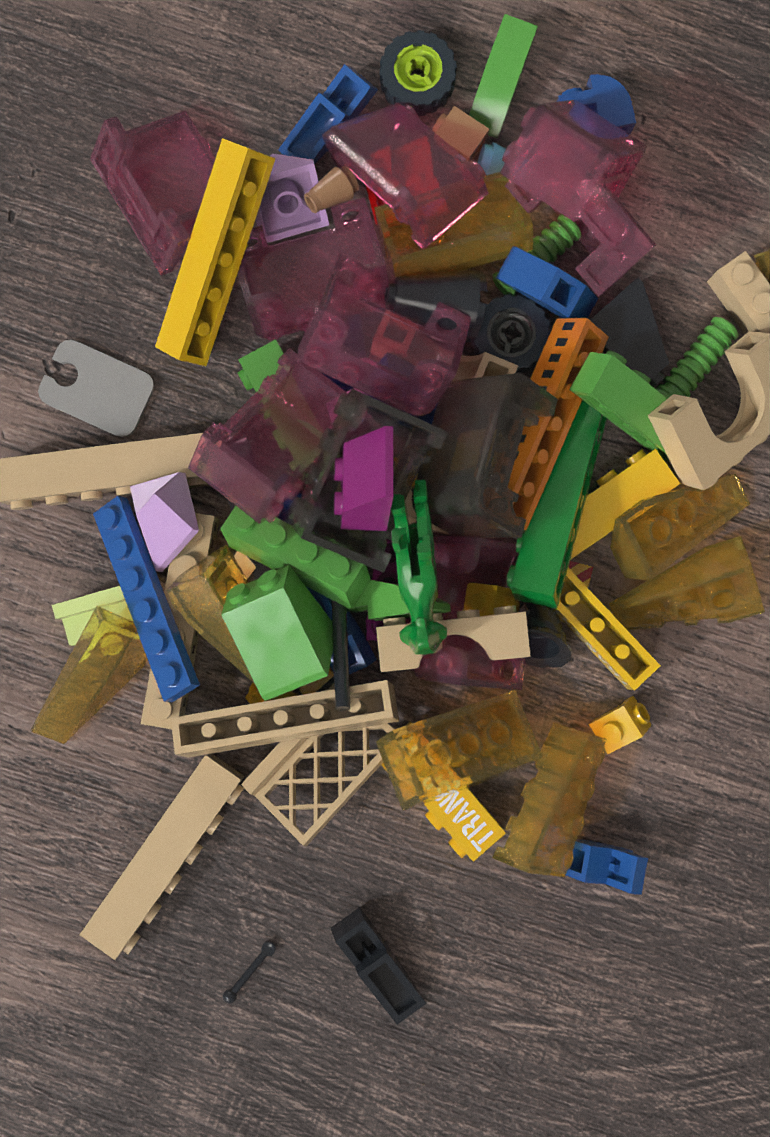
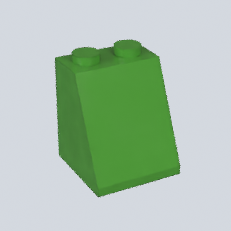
(279, 631)

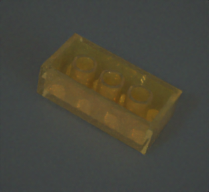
(458, 749)

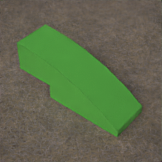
(503, 73)
(384, 602)

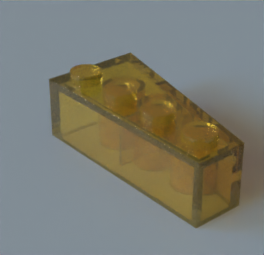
(554, 803)

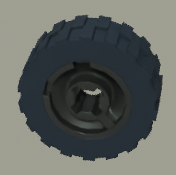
(524, 319)

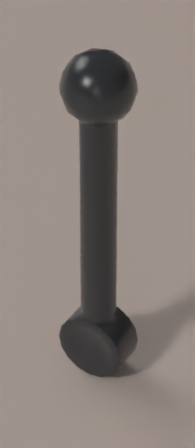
(268, 949)

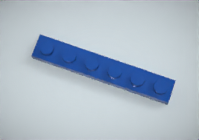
(146, 600)

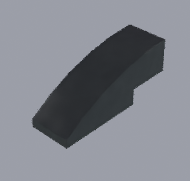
(377, 966)

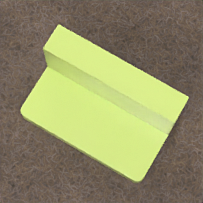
(77, 611)

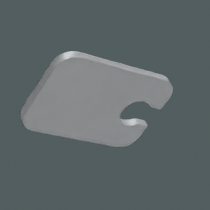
(105, 392)

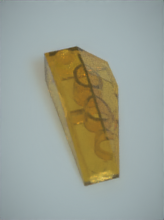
(98, 668)

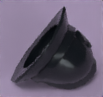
(546, 637)

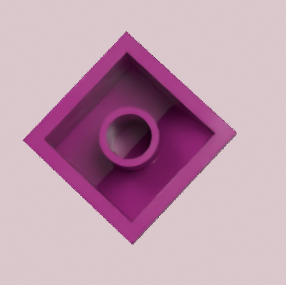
(365, 481)

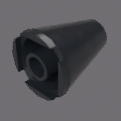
(419, 294)

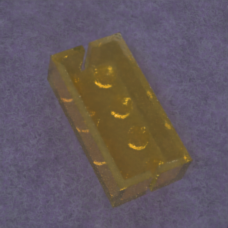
(475, 239)

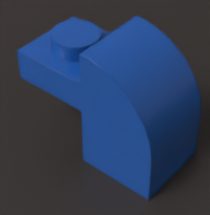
(607, 99)
(608, 865)

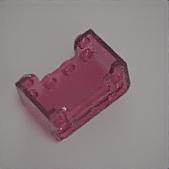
(570, 155)
(270, 440)

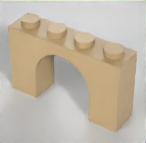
(686, 435)

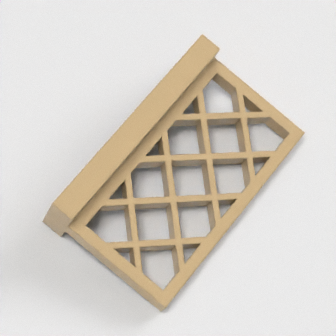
(283, 761)

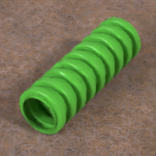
(549, 245)
(700, 358)

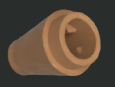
(332, 189)

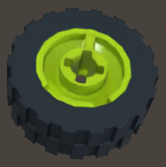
(420, 52)

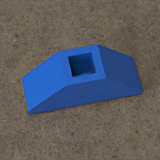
(547, 285)

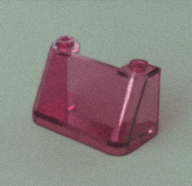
(408, 168)

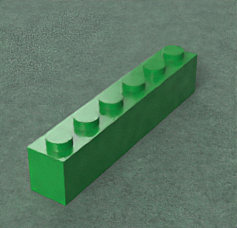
(551, 534)

